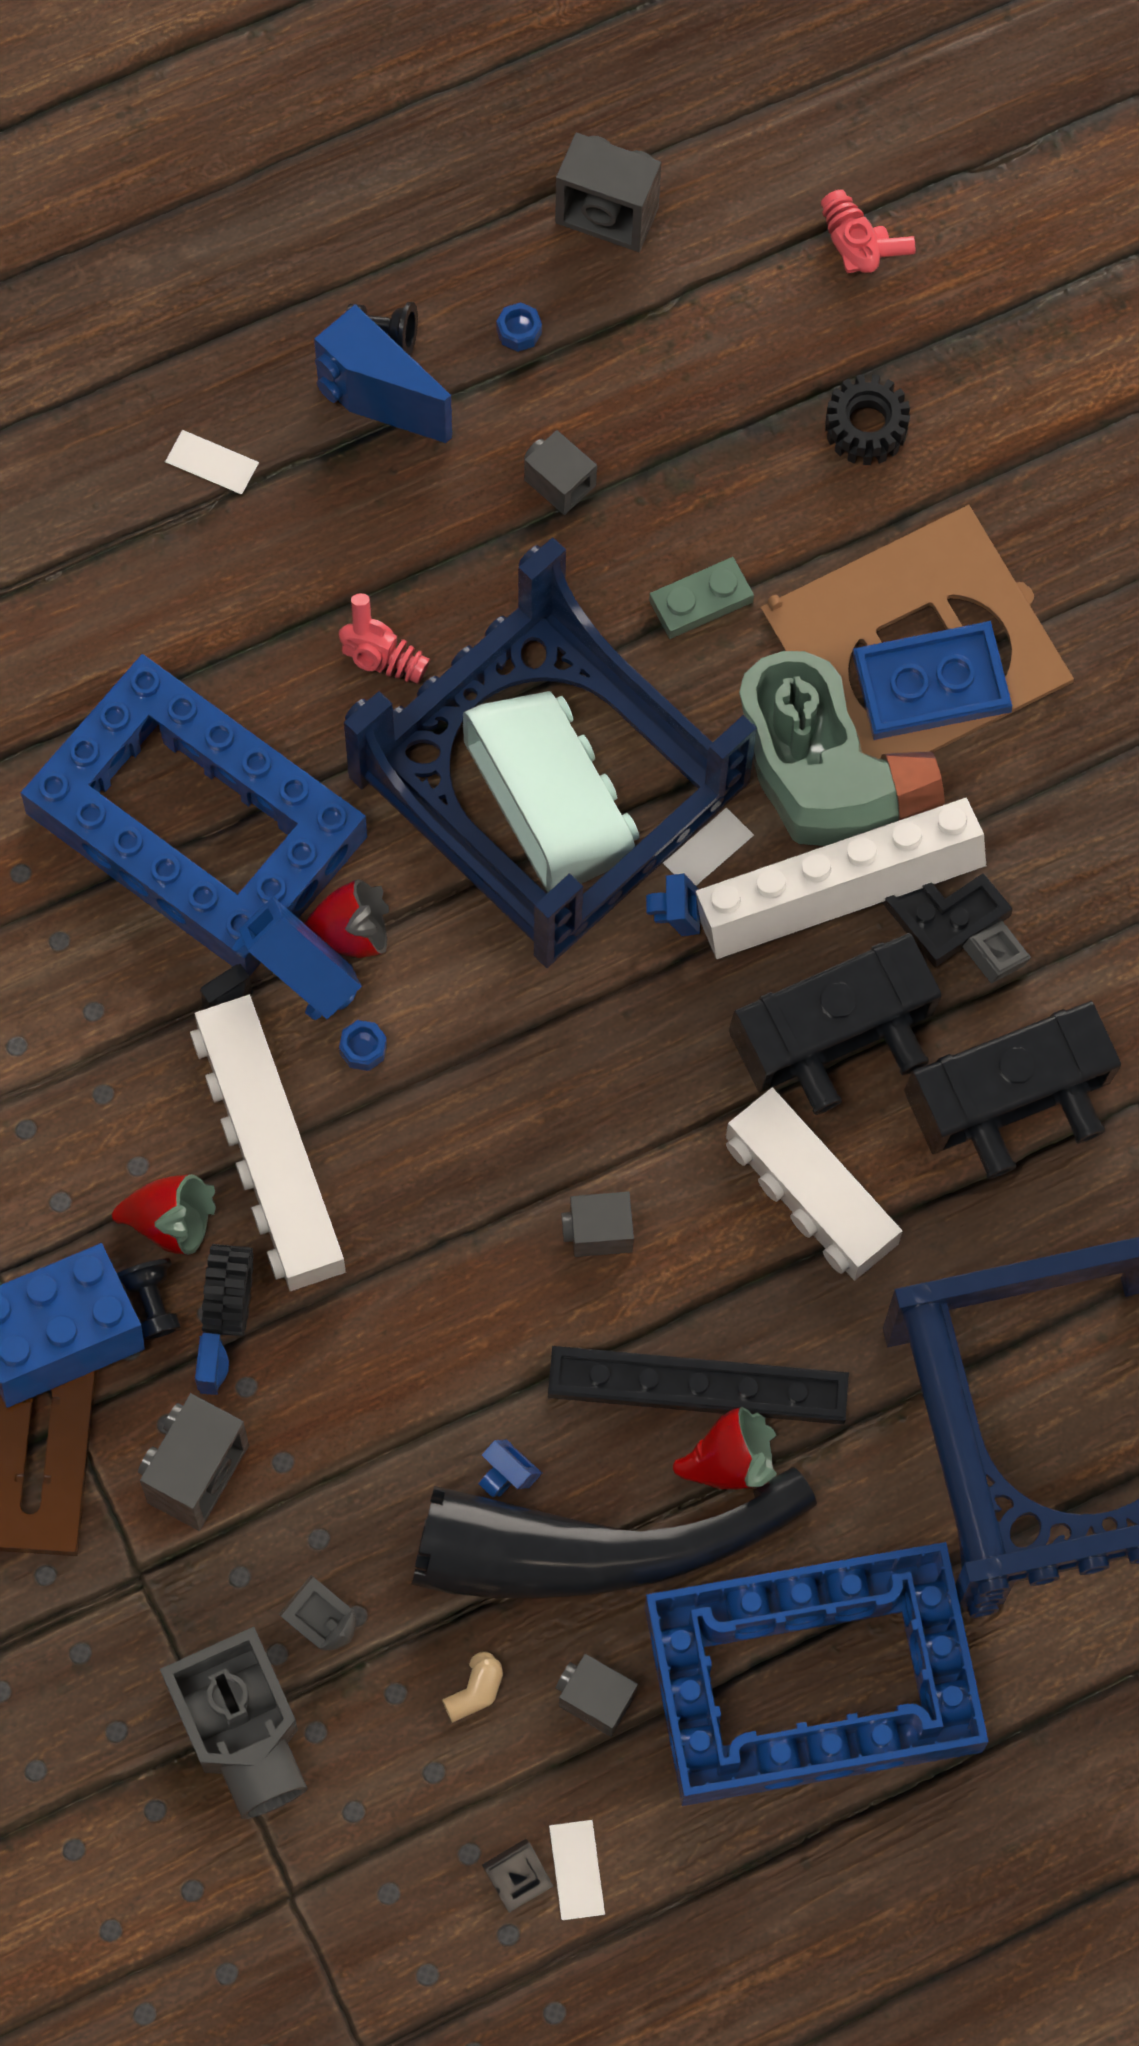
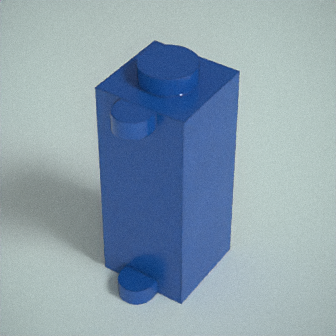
(299, 959)

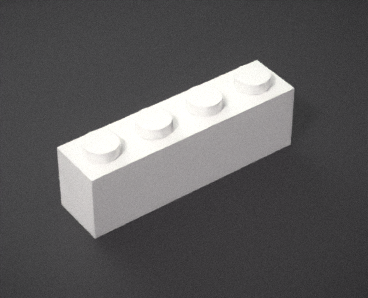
(812, 1185)

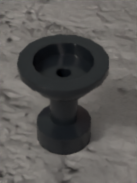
(400, 327)
(145, 1280)

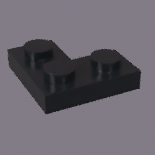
(945, 924)

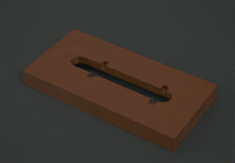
(58, 1521)

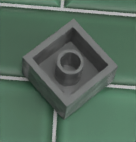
(608, 191)
(193, 1461)

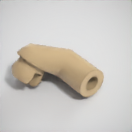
(481, 1687)

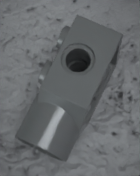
(238, 1721)

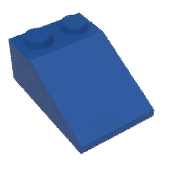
(379, 379)

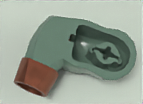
(814, 759)

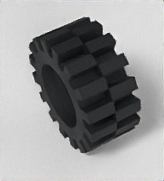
(872, 396)
(227, 1290)

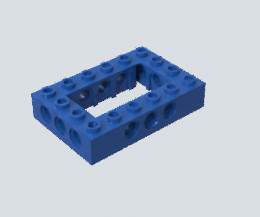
(68, 803)
(901, 1581)

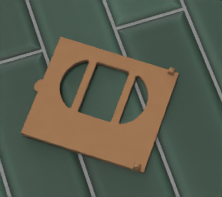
(915, 572)

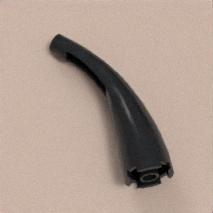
(520, 1552)

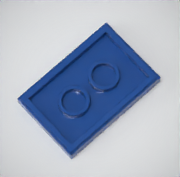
(932, 680)

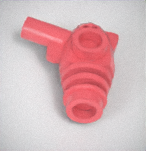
(856, 238)
(374, 645)

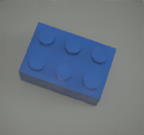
(63, 1324)

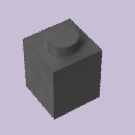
(559, 471)
(599, 1224)
(596, 1694)

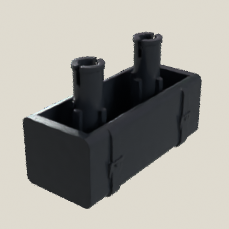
(836, 1014)
(1012, 1079)

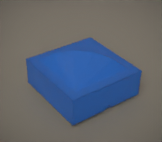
(211, 1364)

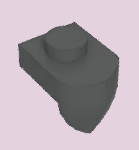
(320, 1616)

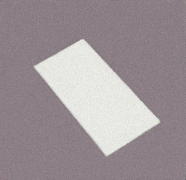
(212, 462)
(709, 847)
(577, 1870)

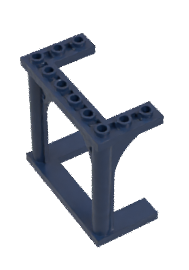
(551, 615)
(987, 1554)

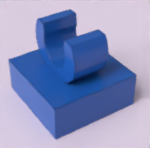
(677, 905)
(508, 1468)

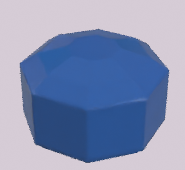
(519, 326)
(362, 1045)

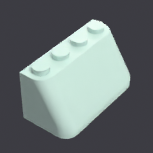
(549, 787)

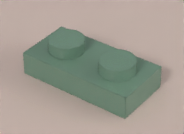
(701, 597)

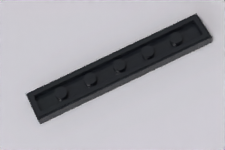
(697, 1384)

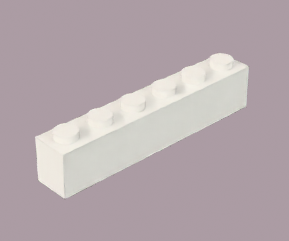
(841, 878)
(269, 1144)

